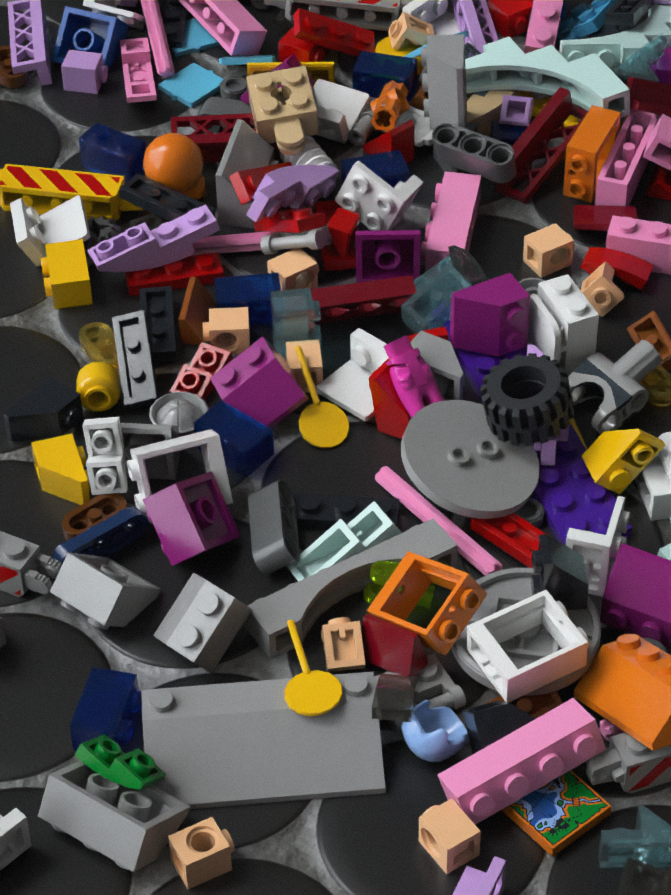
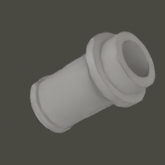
(362, 129)

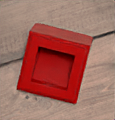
(343, 229)

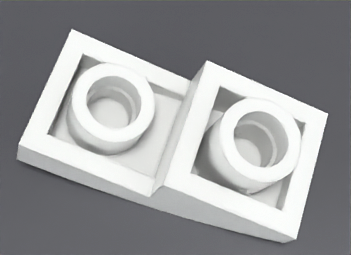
(105, 455)

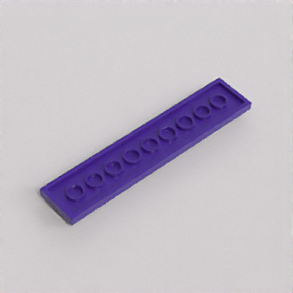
(565, 488)

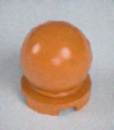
(176, 163)

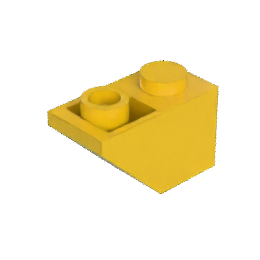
(620, 457)
(61, 468)

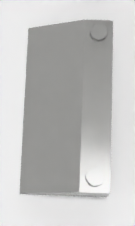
(250, 748)

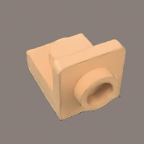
(411, 28)
(601, 290)
(343, 645)

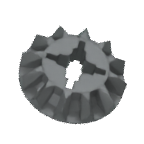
(106, 228)

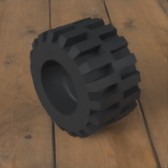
(527, 399)

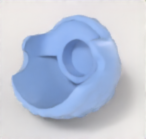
(434, 732)

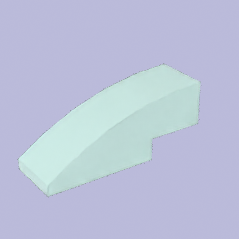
(345, 540)

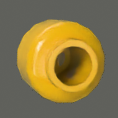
(98, 386)

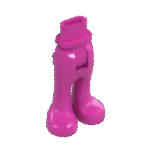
(411, 376)

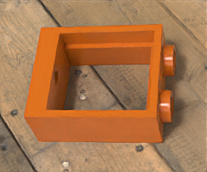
(589, 151)
(415, 576)

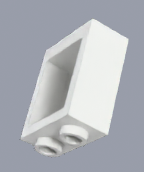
(211, 453)
(541, 608)

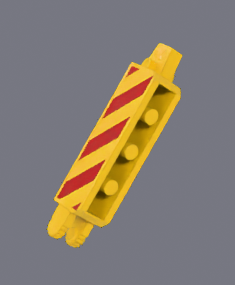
(52, 187)

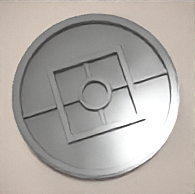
(463, 464)
(508, 588)

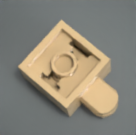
(283, 112)

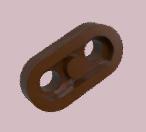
(7, 77)
(92, 513)

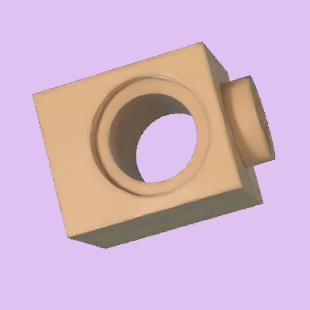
(548, 250)
(295, 270)
(228, 329)
(312, 354)
(449, 835)
(198, 866)

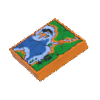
(559, 812)

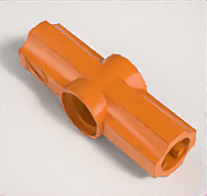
(389, 106)

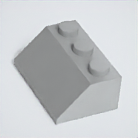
(445, 80)
(243, 152)
(109, 817)

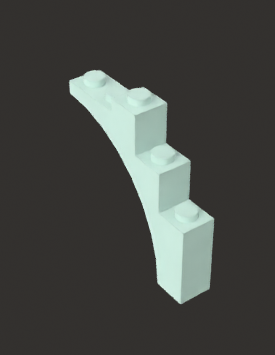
(617, 47)
(545, 71)

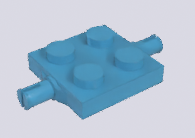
(584, 20)

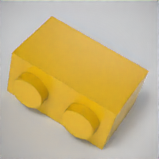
(67, 274)

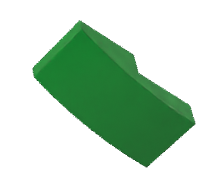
(130, 769)

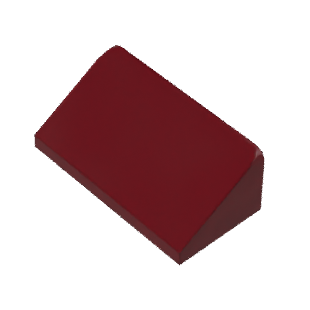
(599, 217)
(392, 647)

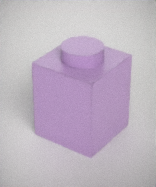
(83, 71)

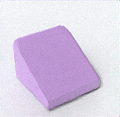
(516, 111)

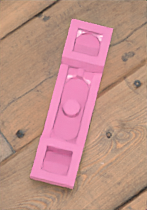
(137, 70)

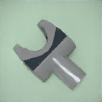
(614, 384)

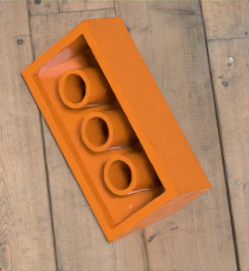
(631, 689)

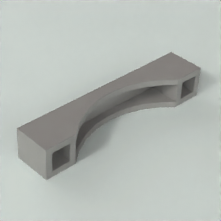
(317, 593)

